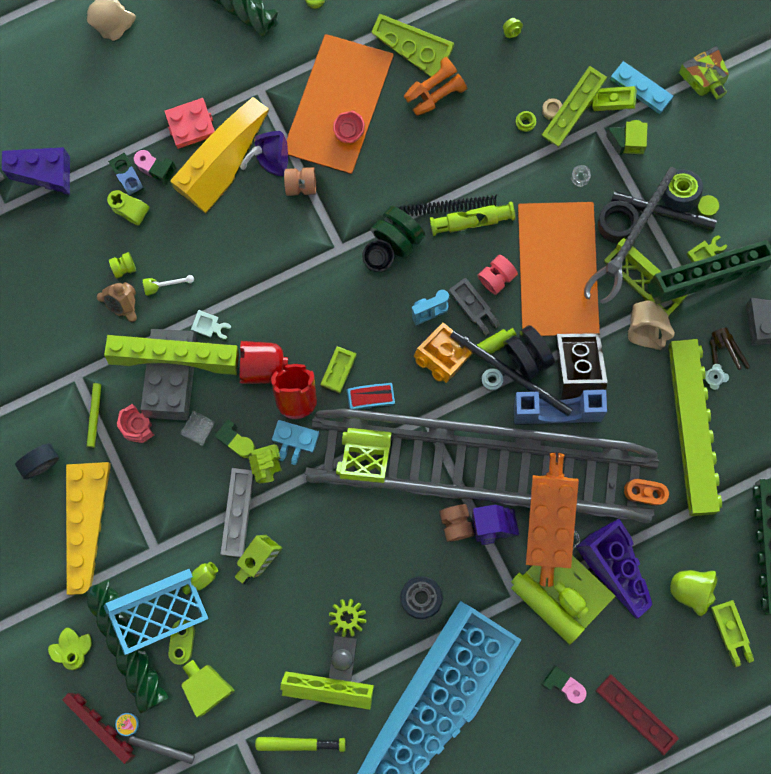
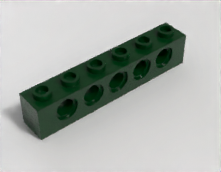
(710, 272)
(762, 513)

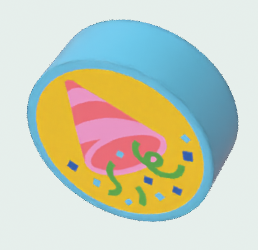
(127, 724)

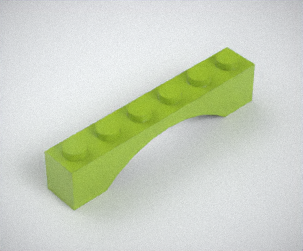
(206, 356)

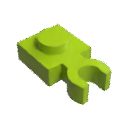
(704, 250)

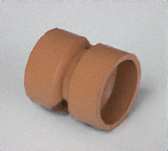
(292, 181)
(456, 523)

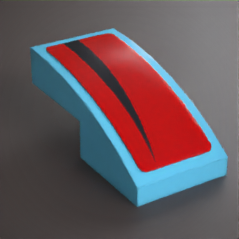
(370, 396)

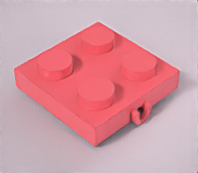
(189, 123)

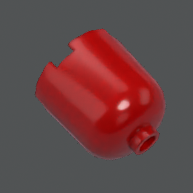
(260, 362)
(294, 391)

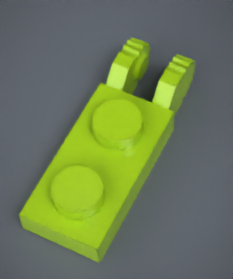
(732, 631)

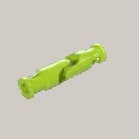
(462, 220)

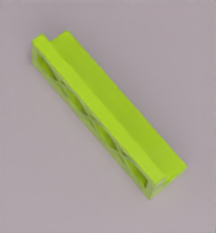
(646, 269)
(327, 690)

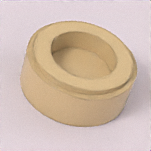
(551, 108)

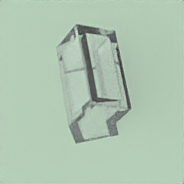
(197, 428)

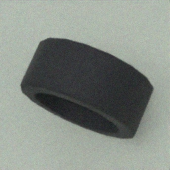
(616, 207)

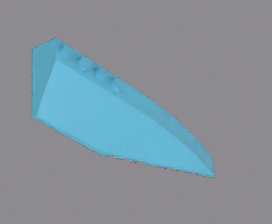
(442, 693)

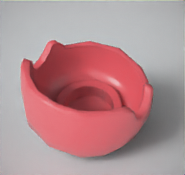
(348, 127)

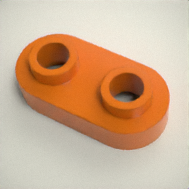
(645, 492)

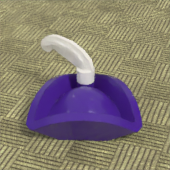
(270, 151)

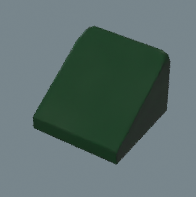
(616, 136)

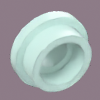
(489, 373)

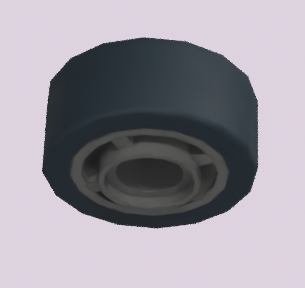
(37, 461)
(417, 585)

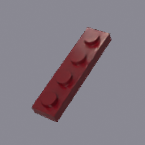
(93, 720)

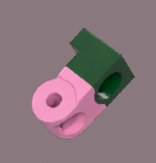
(153, 167)
(570, 687)

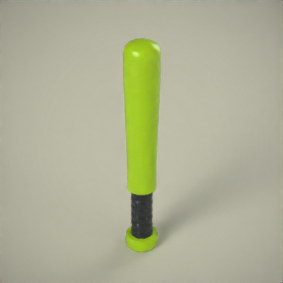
(297, 744)

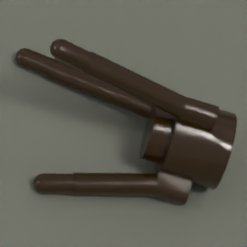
(723, 340)

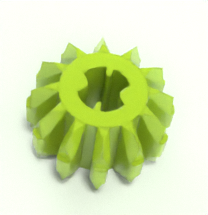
(343, 624)

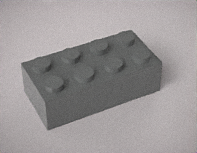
(168, 385)

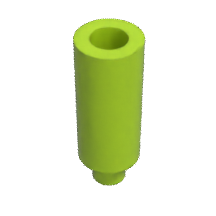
(495, 342)

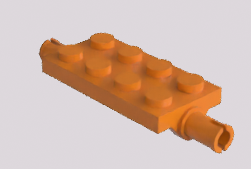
(552, 520)

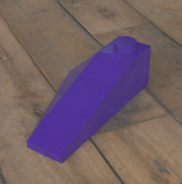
(613, 561)

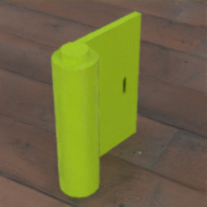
(546, 602)

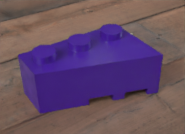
(39, 167)

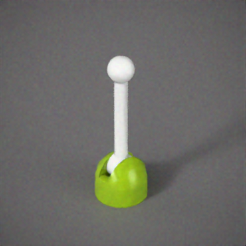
(151, 285)

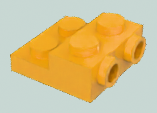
(441, 354)

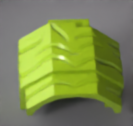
(265, 463)

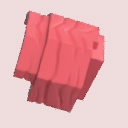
(134, 425)

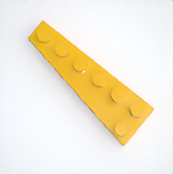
(84, 509)

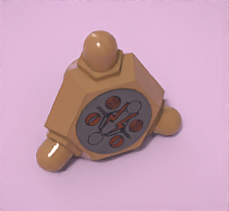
(120, 300)

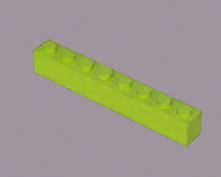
(693, 428)

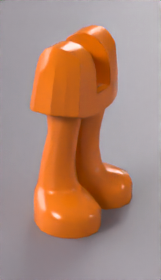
(428, 104)

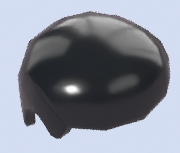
(378, 255)

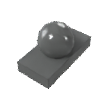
(343, 658)

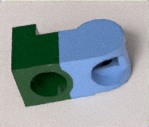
(126, 173)

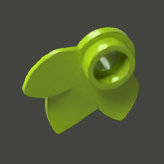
(68, 646)

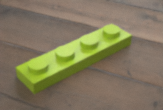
(574, 106)

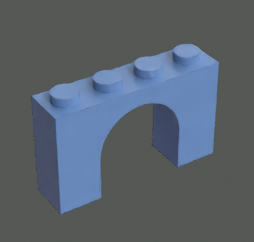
(587, 408)

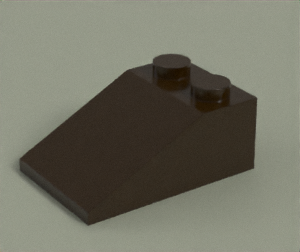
(580, 364)

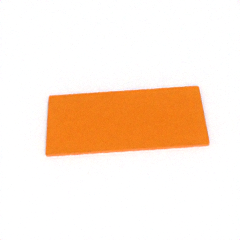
(341, 80)
(556, 265)

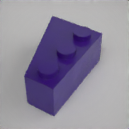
(494, 523)

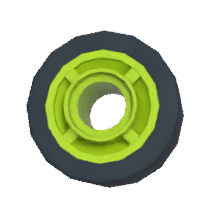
(686, 199)

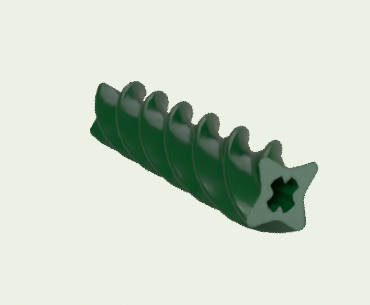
(252, 14)
(140, 678)

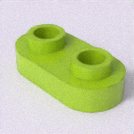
(182, 642)

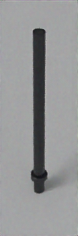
(465, 342)

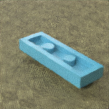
(647, 90)

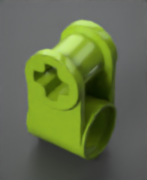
(130, 208)

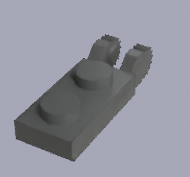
(473, 305)

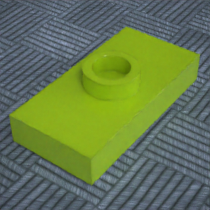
(338, 369)

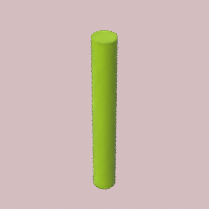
(94, 411)

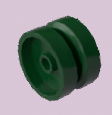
(399, 231)

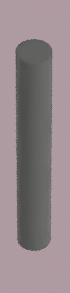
(161, 749)

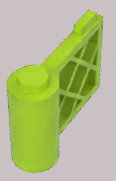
(367, 444)

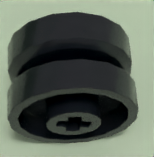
(529, 352)

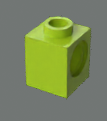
(635, 137)

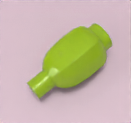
(202, 577)
(571, 601)

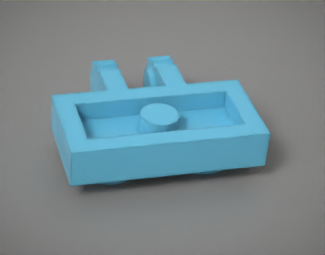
(295, 437)

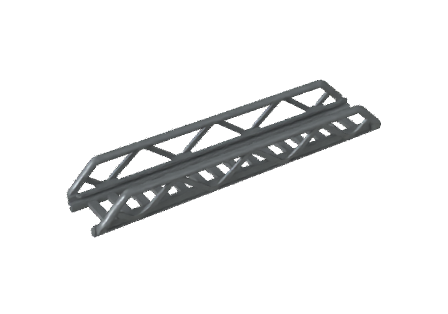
(527, 442)

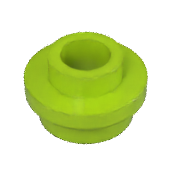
(512, 28)
(525, 115)

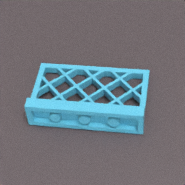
(148, 593)

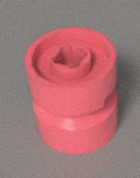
(495, 276)

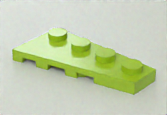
(413, 44)

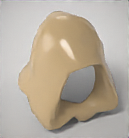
(109, 18)
(645, 325)

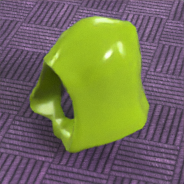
(694, 589)

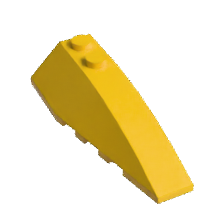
(217, 160)

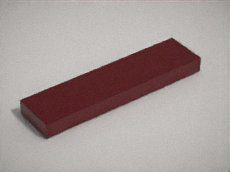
(637, 714)

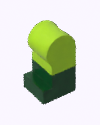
(238, 444)

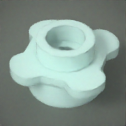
(716, 370)

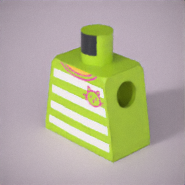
(263, 551)

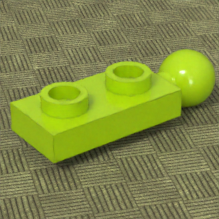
(614, 99)

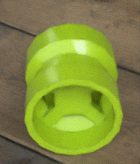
(122, 265)

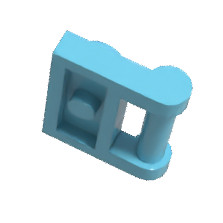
(429, 309)

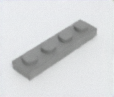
(237, 513)

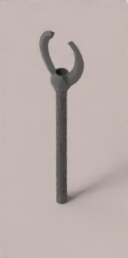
(614, 267)

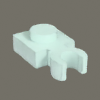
(207, 325)

